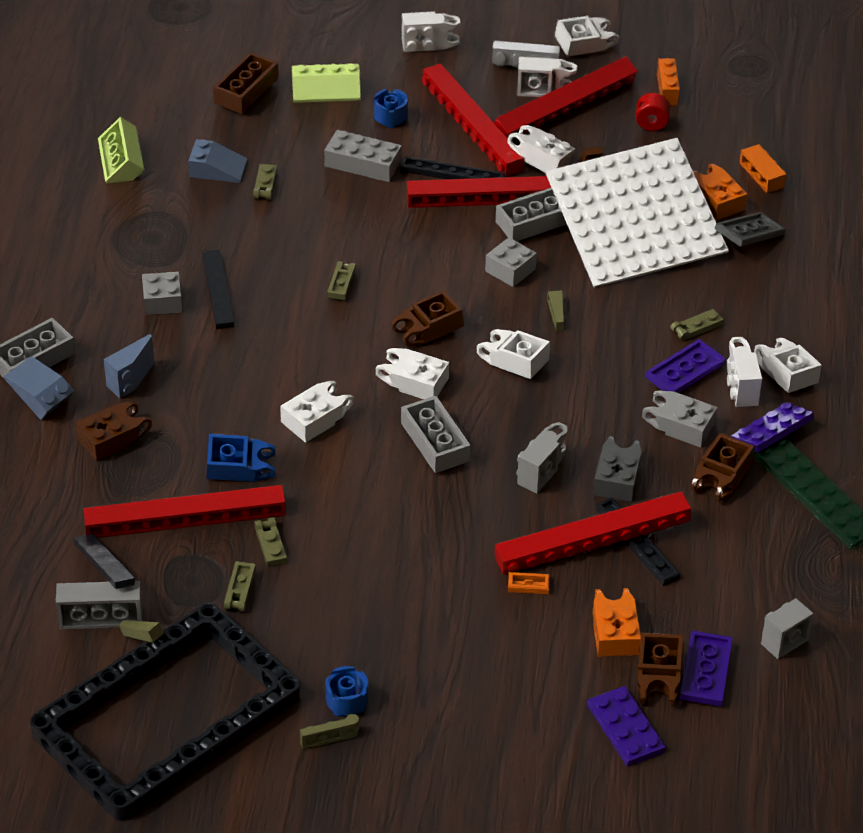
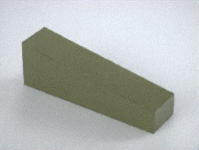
(555, 303)
(141, 630)

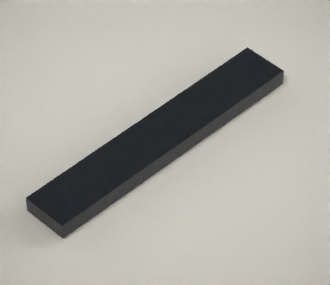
(445, 170)
(218, 289)
(645, 549)
(104, 561)

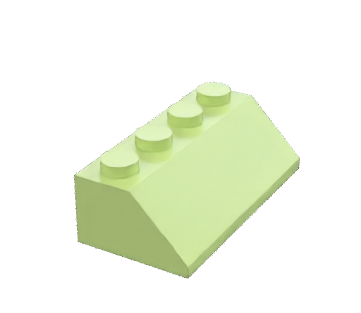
(326, 83)
(120, 152)

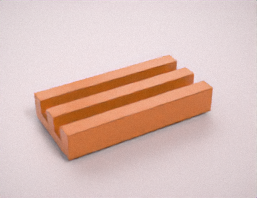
(526, 583)

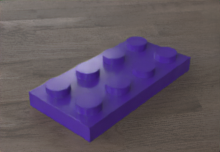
(685, 367)
(774, 426)
(706, 668)
(626, 726)

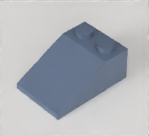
(216, 162)
(129, 366)
(39, 386)

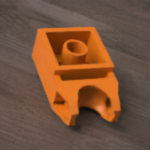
(721, 192)
(616, 625)

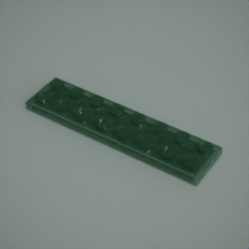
(814, 491)

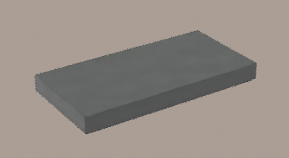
(750, 229)

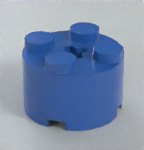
(390, 107)
(346, 691)

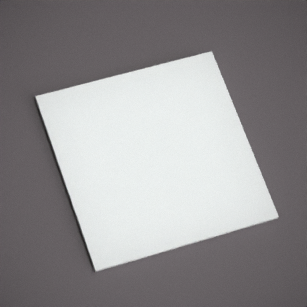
(636, 212)

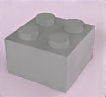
(510, 262)
(161, 293)
(786, 628)

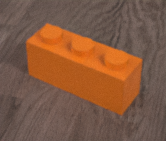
(668, 80)
(763, 168)

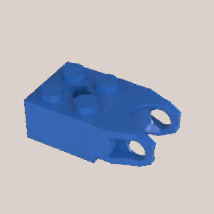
(238, 458)

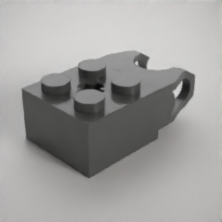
(617, 470)

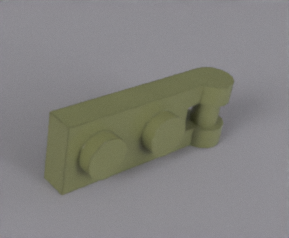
(265, 181)
(341, 280)
(697, 324)
(270, 542)
(239, 586)
(329, 732)

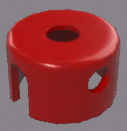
(655, 105)

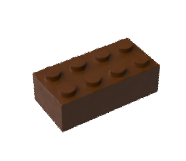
(245, 82)

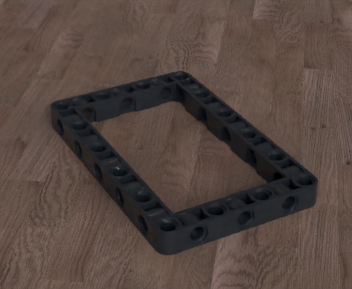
(127, 800)

